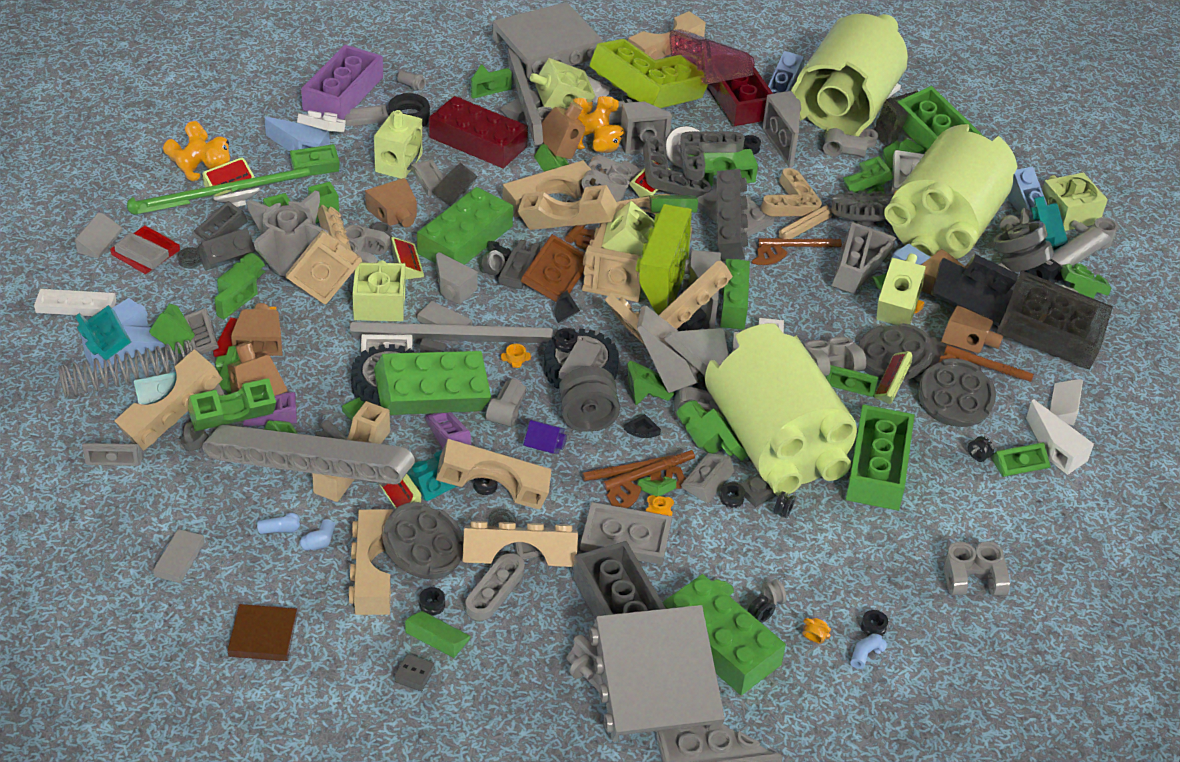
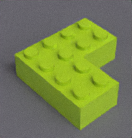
(648, 80)

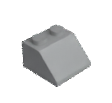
(643, 121)

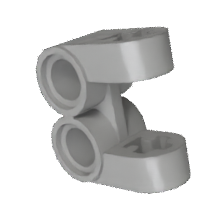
(615, 177)
(367, 241)
(836, 352)
(984, 562)

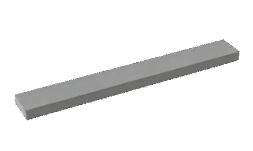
(525, 97)
(454, 332)

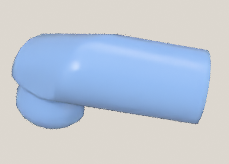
(285, 524)
(318, 539)
(865, 646)

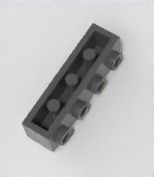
(730, 214)

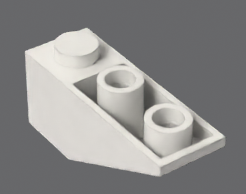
(1063, 444)

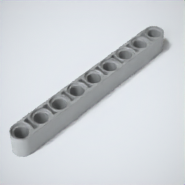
(309, 454)

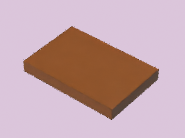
(555, 268)

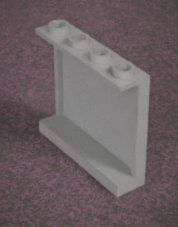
(547, 33)
(656, 671)

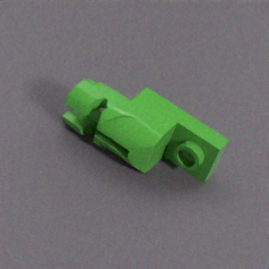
(238, 285)
(710, 430)

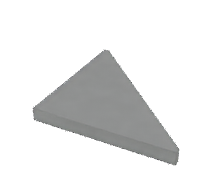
(700, 346)
(719, 745)

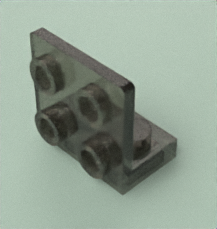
(891, 119)

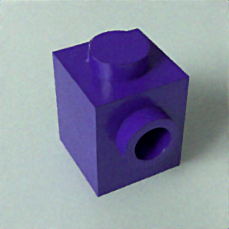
(545, 437)

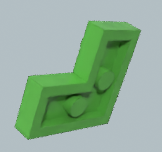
(872, 173)

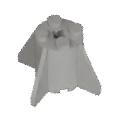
(285, 230)

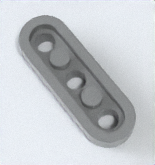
(495, 578)

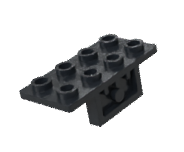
(977, 286)

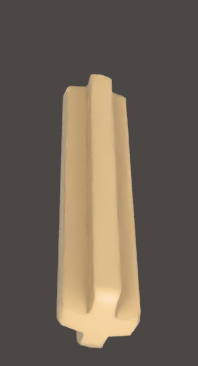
(805, 223)

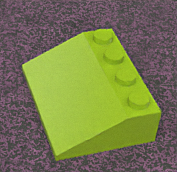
(665, 256)

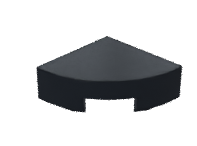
(493, 245)
(565, 307)
(643, 427)

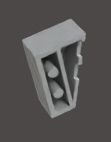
(860, 256)

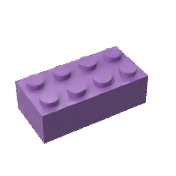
(342, 82)

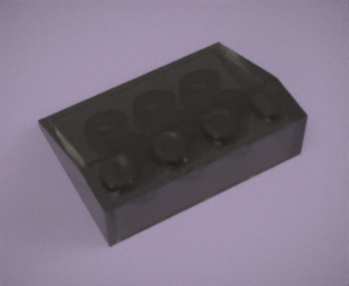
(1055, 320)

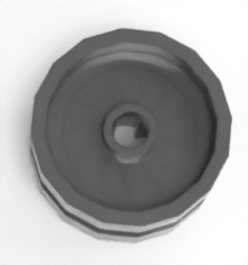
(1024, 246)
(589, 399)

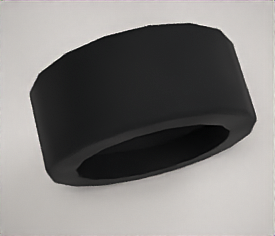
(411, 101)

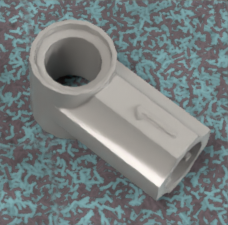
(844, 143)
(506, 406)

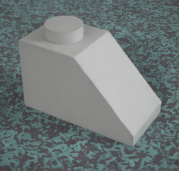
(455, 279)

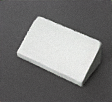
(375, 340)
(1066, 400)

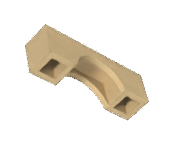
(659, 44)
(559, 180)
(543, 211)
(148, 422)
(368, 425)
(524, 480)
(484, 541)
(371, 586)

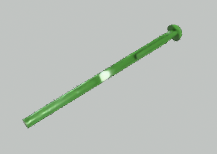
(183, 198)

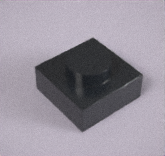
(694, 322)

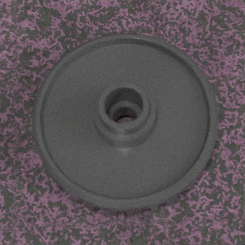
(861, 207)

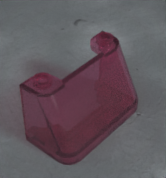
(714, 58)

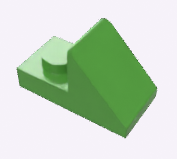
(488, 83)
(172, 328)
(644, 382)

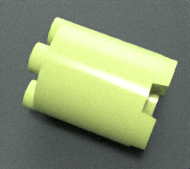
(852, 73)
(952, 192)
(782, 409)

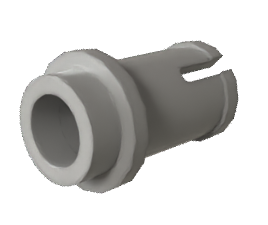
(417, 81)

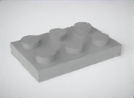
(756, 218)
(644, 531)

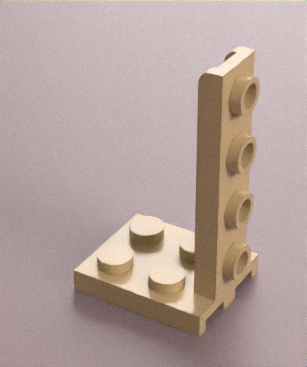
(326, 260)
(610, 270)
(683, 307)

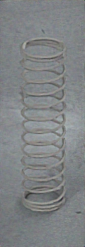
(187, 346)

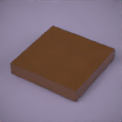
(262, 632)

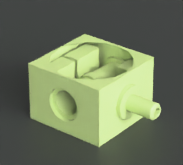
(561, 84)
(397, 144)
(1076, 198)
(628, 230)
(379, 291)
(901, 291)

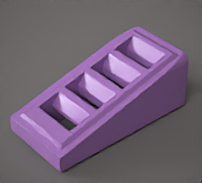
(284, 410)
(450, 430)

